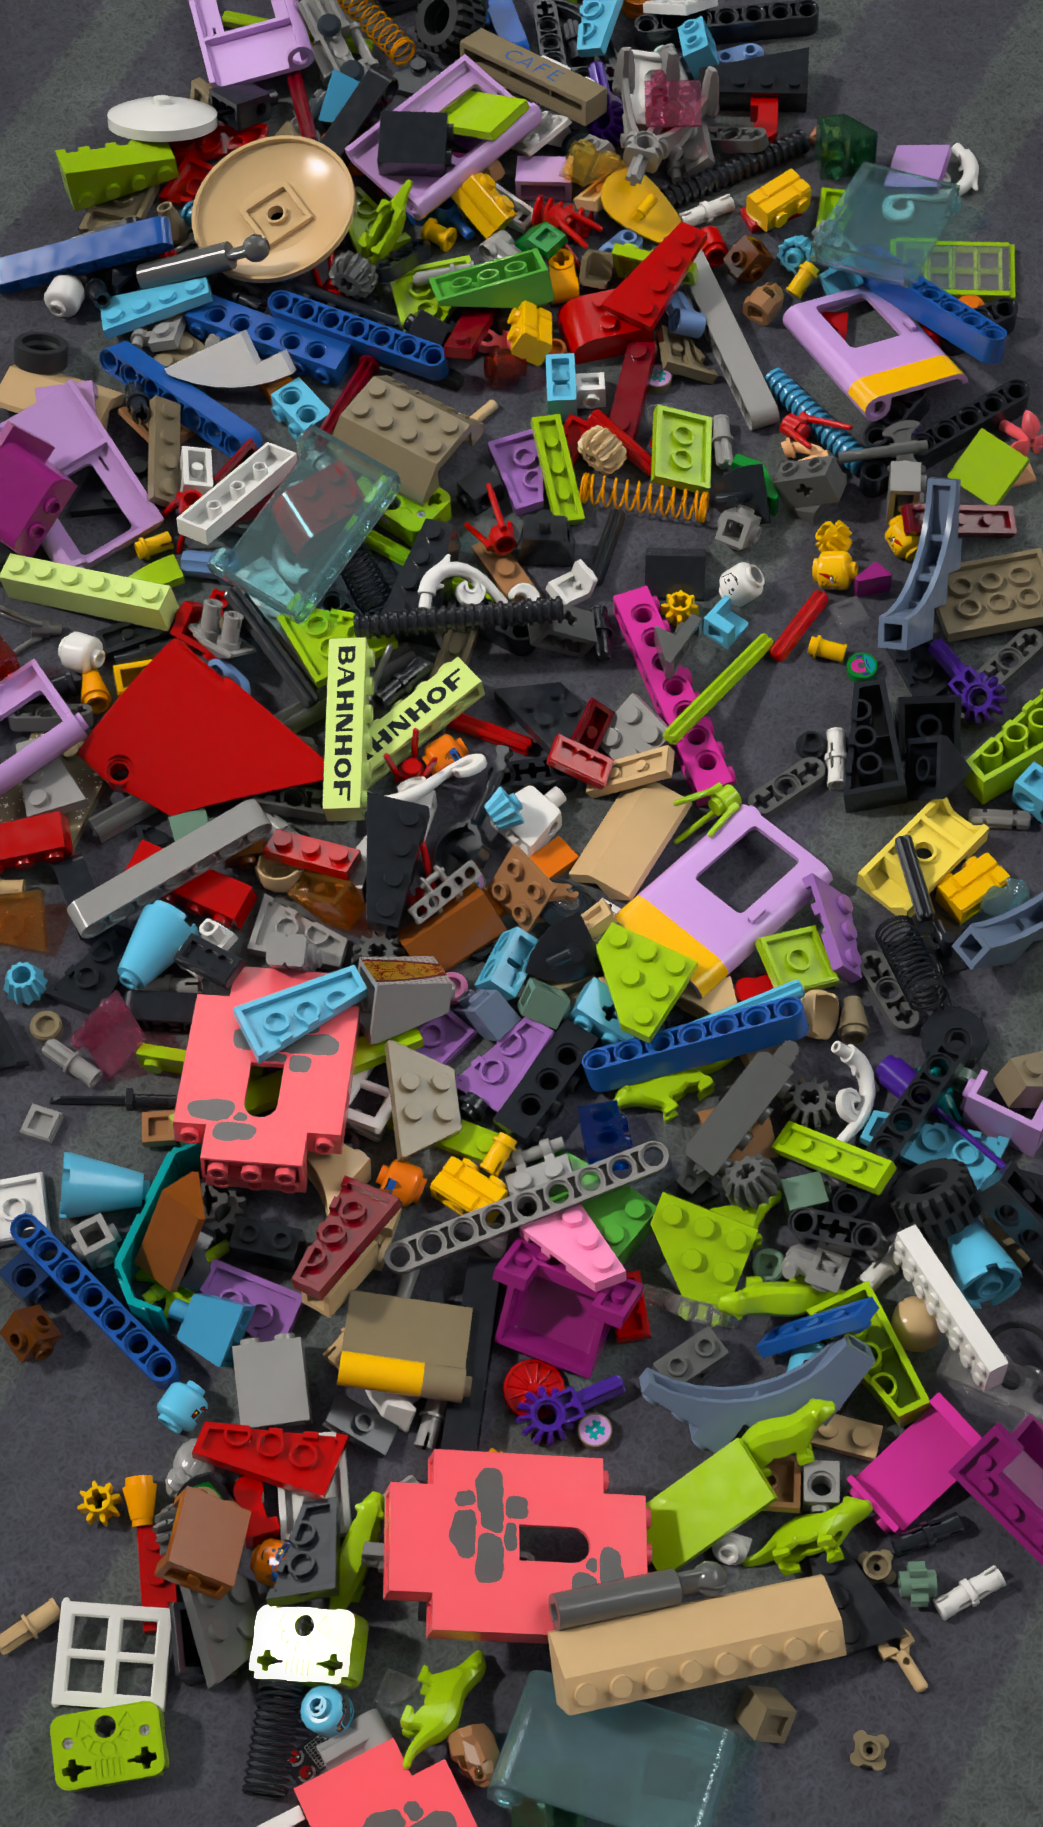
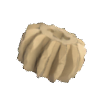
(602, 450)

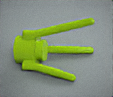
(723, 802)

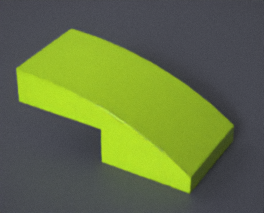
(163, 571)

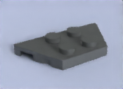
(222, 1629)

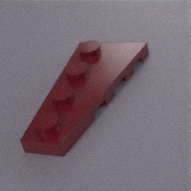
(349, 1229)

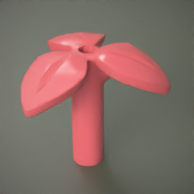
(1026, 435)

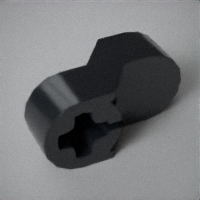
(198, 1266)

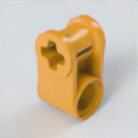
(563, 277)

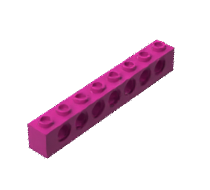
(630, 610)

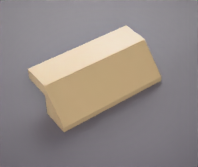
(19, 386)
(630, 840)

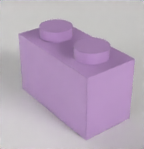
(540, 176)

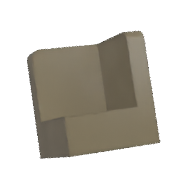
(596, 269)
(765, 1714)

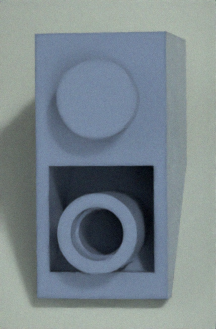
(486, 1013)

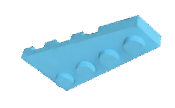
(596, 26)
(151, 305)
(294, 1012)
(941, 1142)

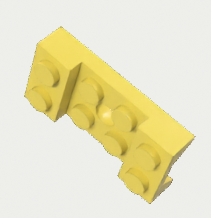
(933, 828)

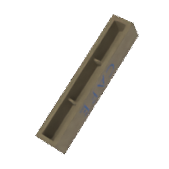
(536, 77)

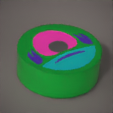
(861, 667)

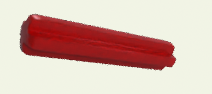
(635, 452)
(798, 626)
(492, 733)

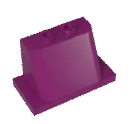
(30, 489)
(554, 1313)
(1007, 1480)

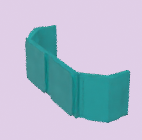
(174, 1167)

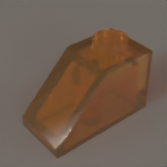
(328, 899)

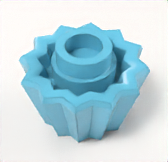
(794, 252)
(505, 809)
(24, 983)

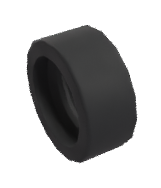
(41, 352)

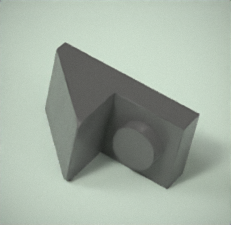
(675, 647)

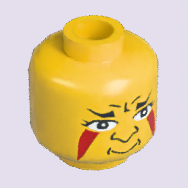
(901, 545)
(834, 570)

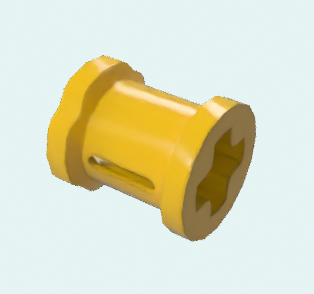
(439, 234)

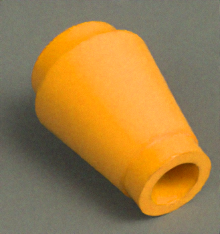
(95, 692)
(140, 1499)

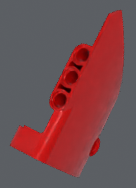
(194, 739)

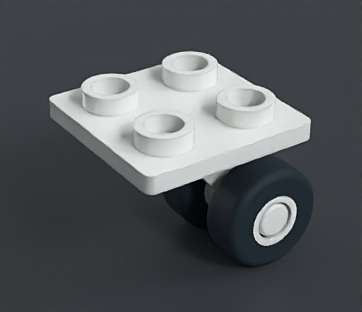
(551, 131)

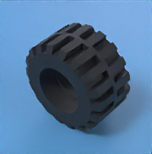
(446, 23)
(935, 1198)

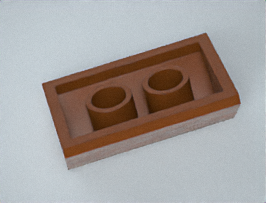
(457, 932)
(173, 1232)

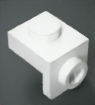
(590, 390)
(573, 586)

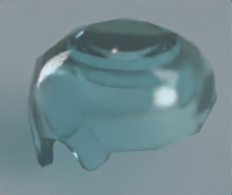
(1001, 900)

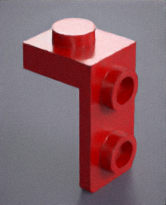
(189, 613)

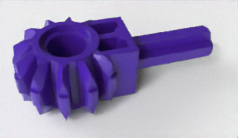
(610, 124)
(968, 684)
(565, 1406)

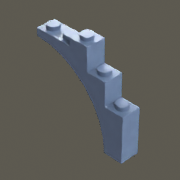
(938, 553)
(1002, 937)
(720, 1412)

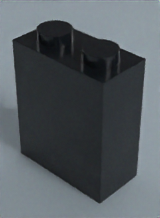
(414, 143)

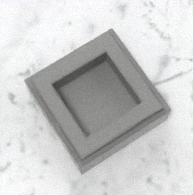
(41, 1124)

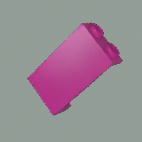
(915, 1467)

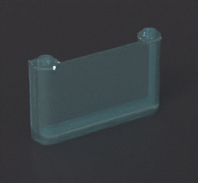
(886, 225)
(309, 526)
(614, 1762)

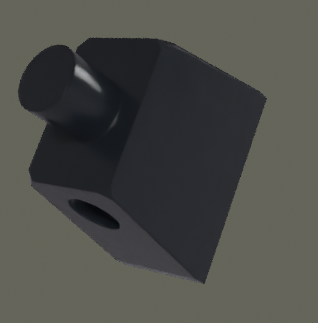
(242, 104)
(546, 541)

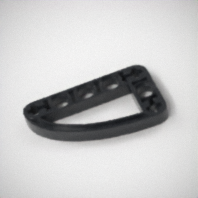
(566, 10)

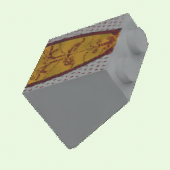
(402, 994)

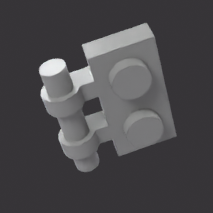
(696, 155)
(164, 335)
(529, 1177)
(820, 1267)

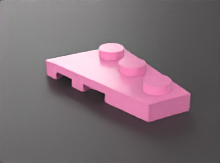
(578, 1245)

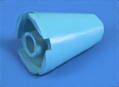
(153, 944)
(98, 1187)
(982, 1266)

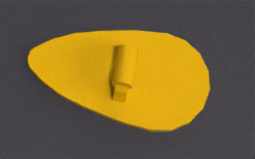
(639, 207)

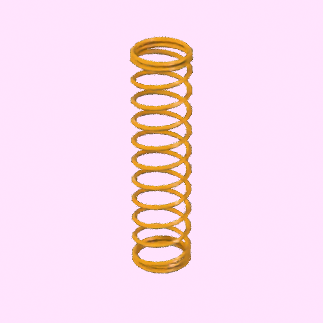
(396, 45)
(586, 489)

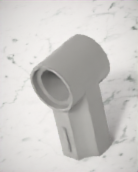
(498, 246)
(362, 1735)

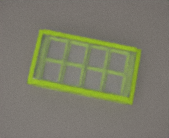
(972, 269)

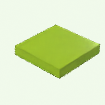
(989, 468)
(797, 956)

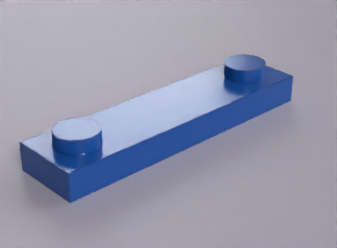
(818, 1327)

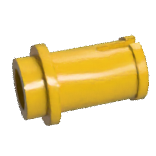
(802, 279)
(153, 545)
(826, 649)
(498, 1154)

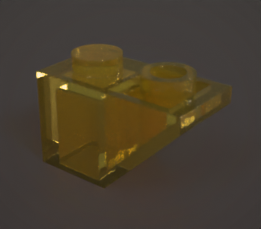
(587, 165)

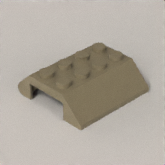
(405, 433)

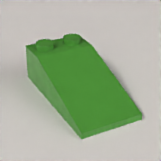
(497, 283)
(619, 1216)

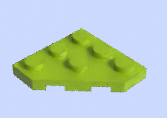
(411, 297)
(313, 635)
(642, 979)
(701, 1247)

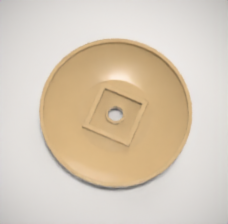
(272, 177)

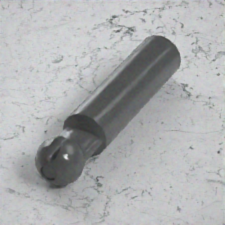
(201, 262)
(634, 1595)

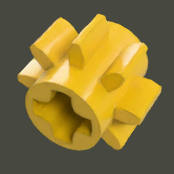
(833, 537)
(679, 607)
(108, 1505)

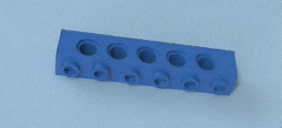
(310, 351)

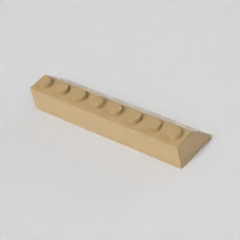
(695, 1644)

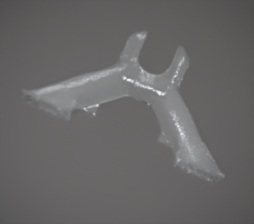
(701, 1312)

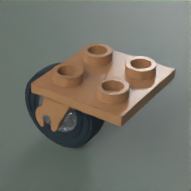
(531, 895)

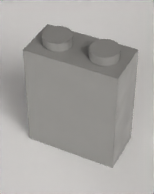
(272, 1382)

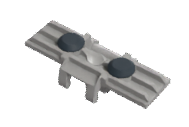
(329, 33)

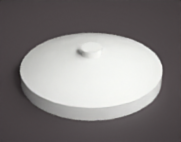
(162, 119)

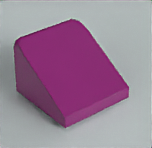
(872, 581)

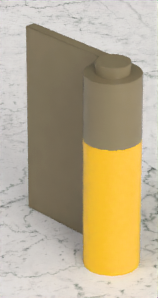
(406, 1347)

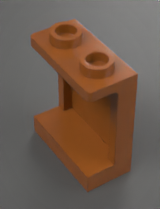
(205, 1543)

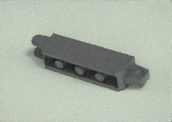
(735, 1116)

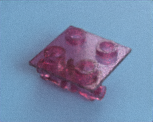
(672, 102)
(110, 1035)

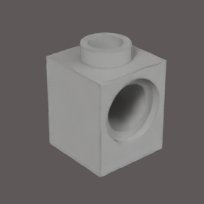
(821, 1473)

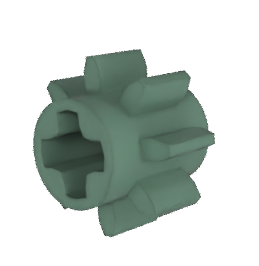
(917, 1584)

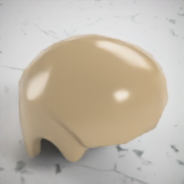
(276, 876)
(821, 1013)
(914, 1325)

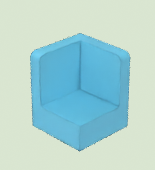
(838, 281)
(723, 624)

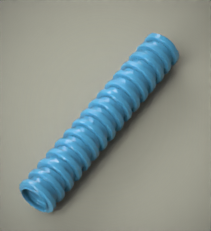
(796, 401)

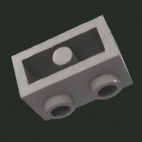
(904, 487)

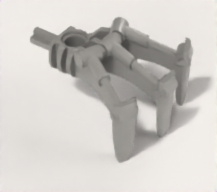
(647, 148)

